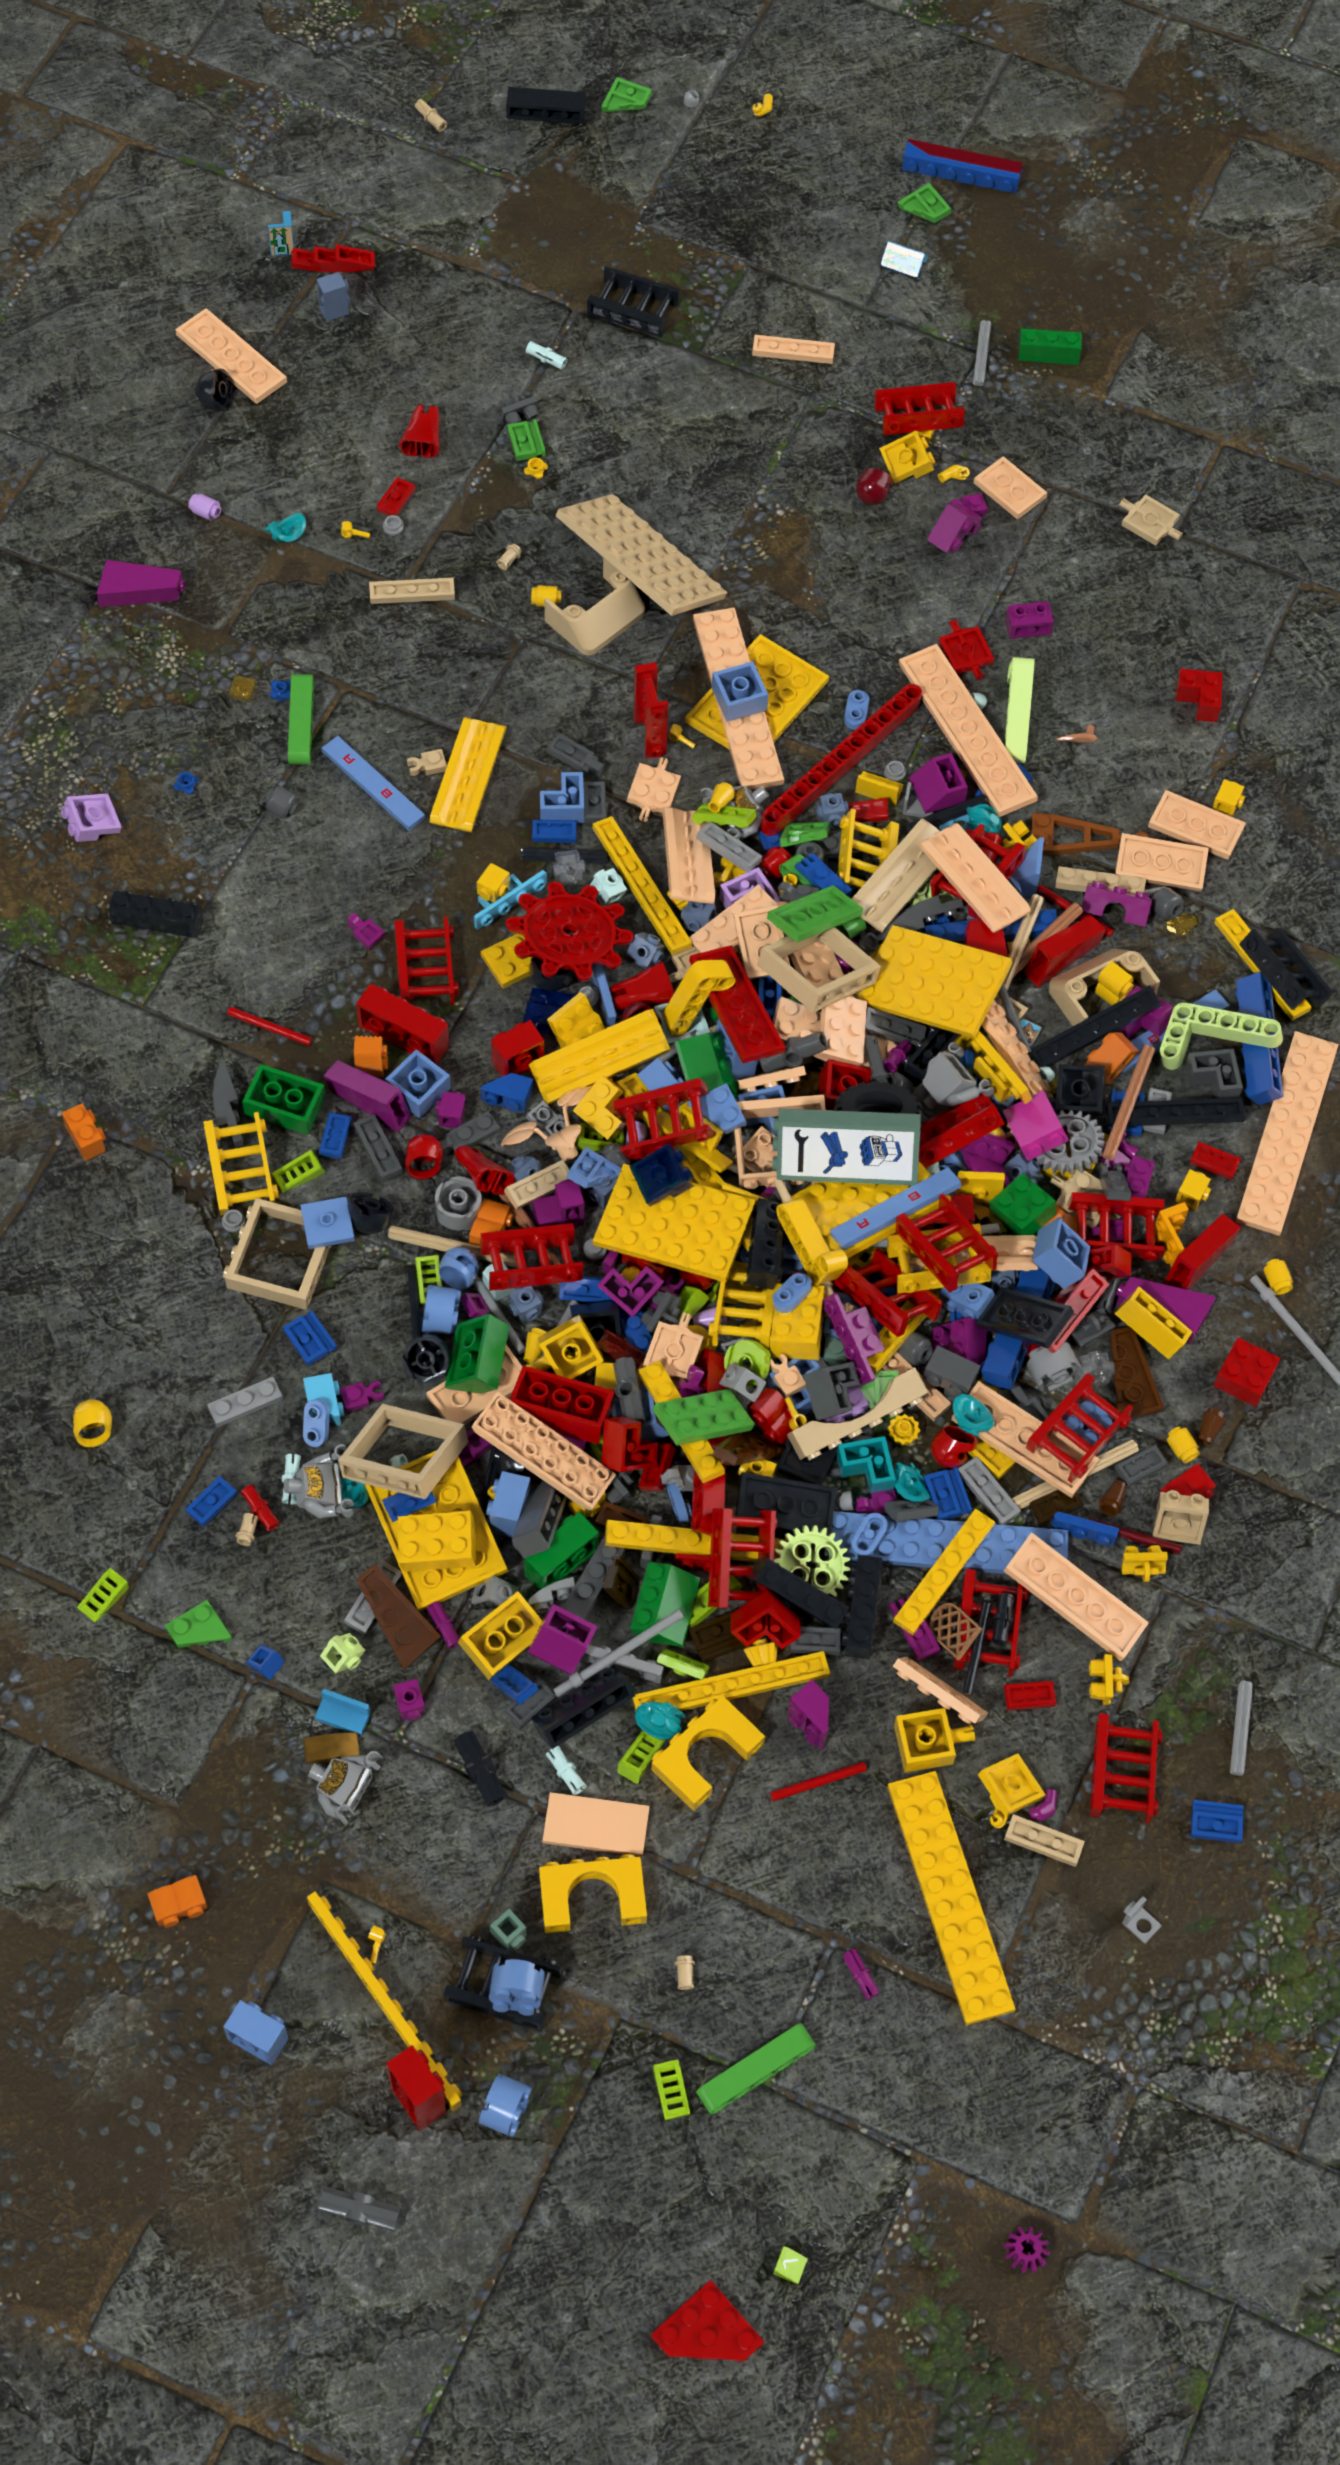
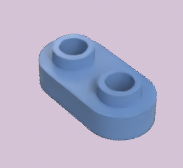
(857, 708)
(794, 1291)
(317, 1424)
(681, 1509)
(867, 1536)

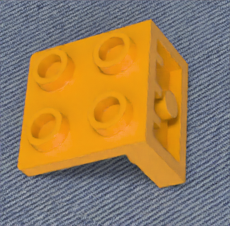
(1167, 1226)

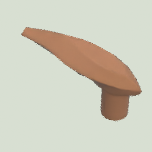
(1087, 736)

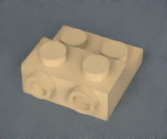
(1181, 1517)

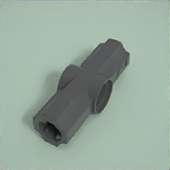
(796, 1051)
(628, 1382)
(359, 2209)

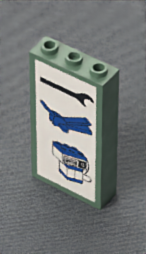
(846, 1146)

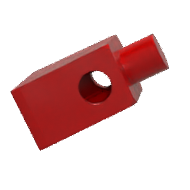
(981, 937)

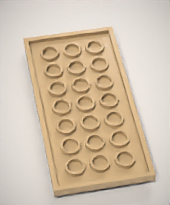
(641, 554)

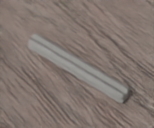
(982, 351)
(1241, 1728)

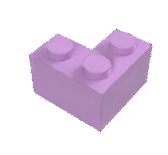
(739, 886)

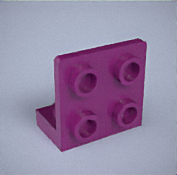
(987, 1155)

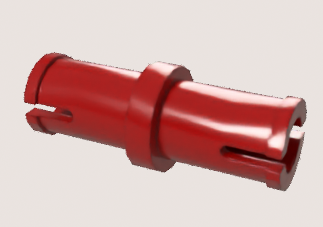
(260, 1507)

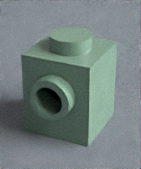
(833, 1352)
(508, 1931)

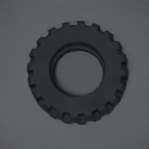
(878, 1098)

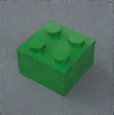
(1023, 1207)

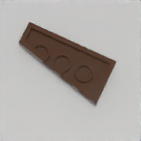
(1132, 1375)
(746, 1448)
(399, 1620)

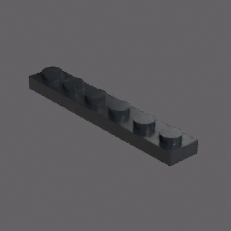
(1096, 1027)
(1181, 1112)

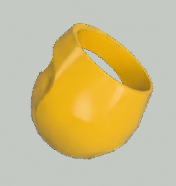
(89, 1415)

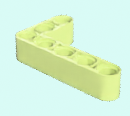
(1019, 705)
(1214, 1028)

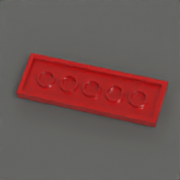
(742, 1011)

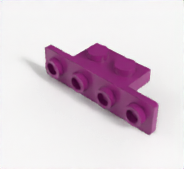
(856, 1335)

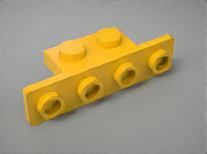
(702, 1150)

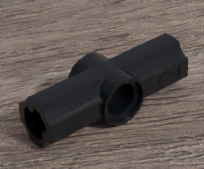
(480, 1768)

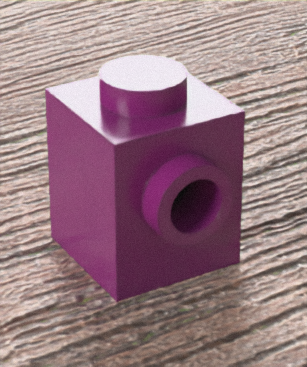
(451, 1109)
(409, 1700)

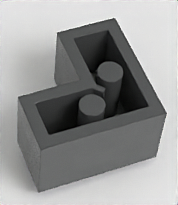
(1215, 1068)
(952, 1373)
(829, 1389)

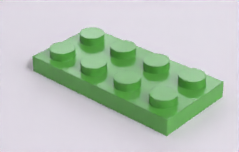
(814, 913)
(703, 1417)

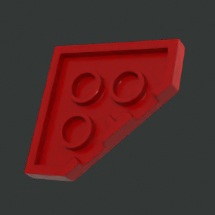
(707, 2329)

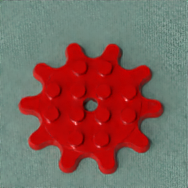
(560, 911)

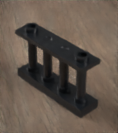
(629, 316)
(1286, 968)
(459, 1994)

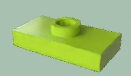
(683, 1665)

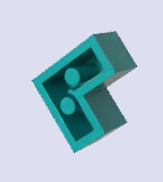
(868, 1457)

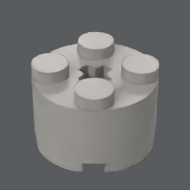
(457, 1203)
(1053, 1369)

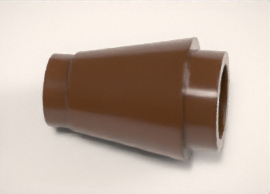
(1211, 1425)
(1113, 1499)

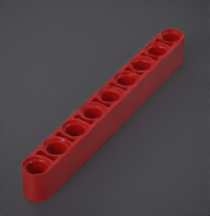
(711, 1493)

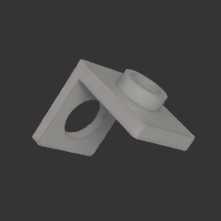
(912, 805)
(737, 1378)
(496, 1591)
(1134, 1913)

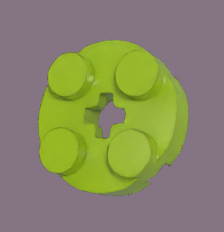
(755, 1352)

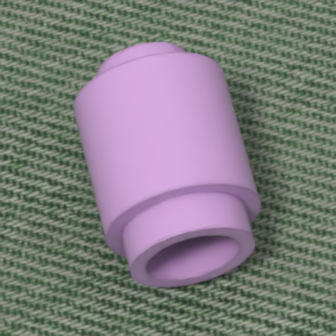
(205, 506)

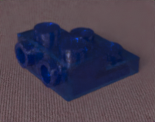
(543, 1005)
(662, 1174)

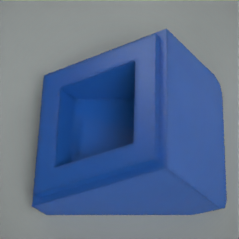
(265, 1661)

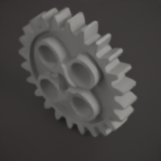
(1085, 1145)

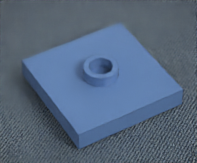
(327, 1222)

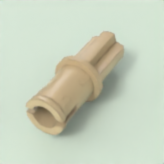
(431, 115)

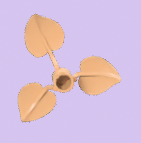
(563, 1140)

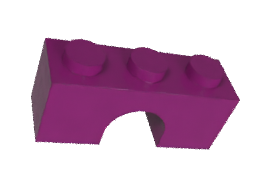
(1136, 905)

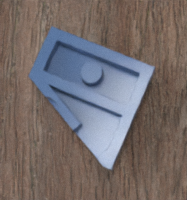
(722, 1109)
(592, 1169)

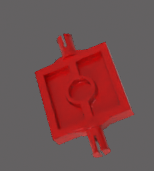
(966, 649)

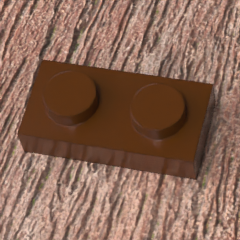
(613, 1512)

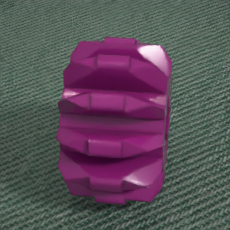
(1016, 2248)

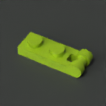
(727, 815)

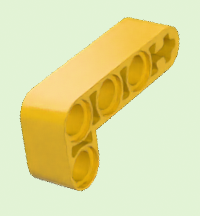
(693, 991)
(809, 1243)

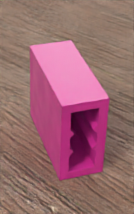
(1035, 1126)

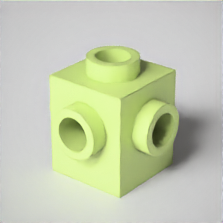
(342, 1653)

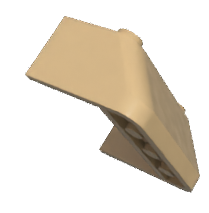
(604, 621)
(1073, 984)

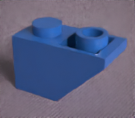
(508, 1091)

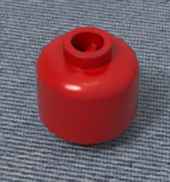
(772, 860)

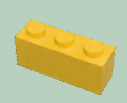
(1153, 1322)

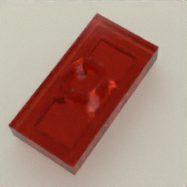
(619, 1348)

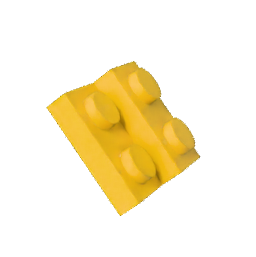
(908, 457)
(575, 1021)

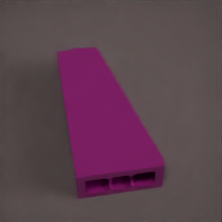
(138, 584)
(369, 1094)
(1185, 1305)

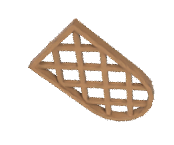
(969, 1640)

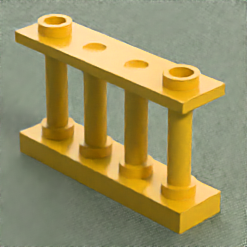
(887, 836)
(218, 1156)
(925, 1280)
(764, 1315)

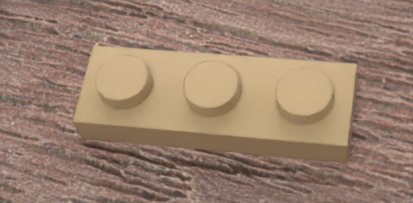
(536, 1185)
(1044, 1840)

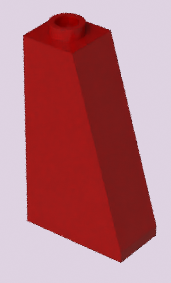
(1063, 949)
(1202, 1253)

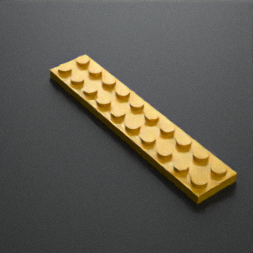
(951, 1898)

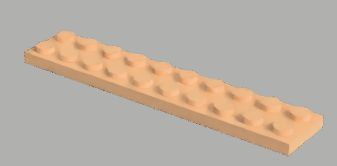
(968, 731)
(750, 735)
(1287, 1134)

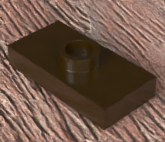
(807, 1085)
(1057, 1501)

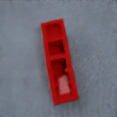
(329, 260)

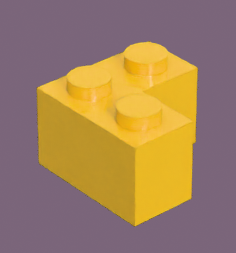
(596, 1106)

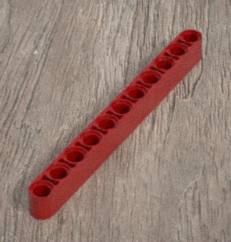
(840, 760)

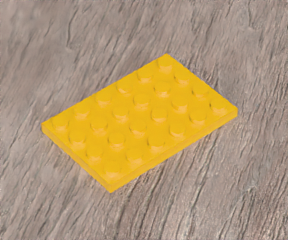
(789, 686)
(935, 981)
(838, 1202)
(689, 1232)
(452, 1495)

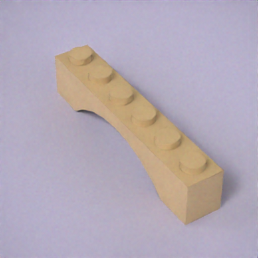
(816, 1435)

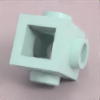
(609, 886)

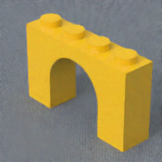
(718, 1721)
(621, 1874)

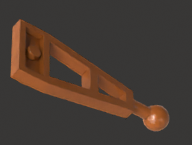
(1043, 826)

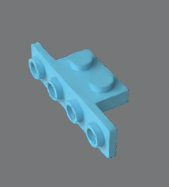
(505, 903)

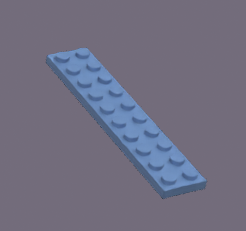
(924, 1540)

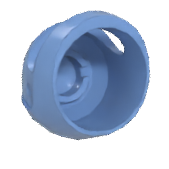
(458, 1268)

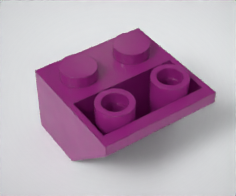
(939, 784)
(961, 1338)
(562, 1639)
(810, 1712)

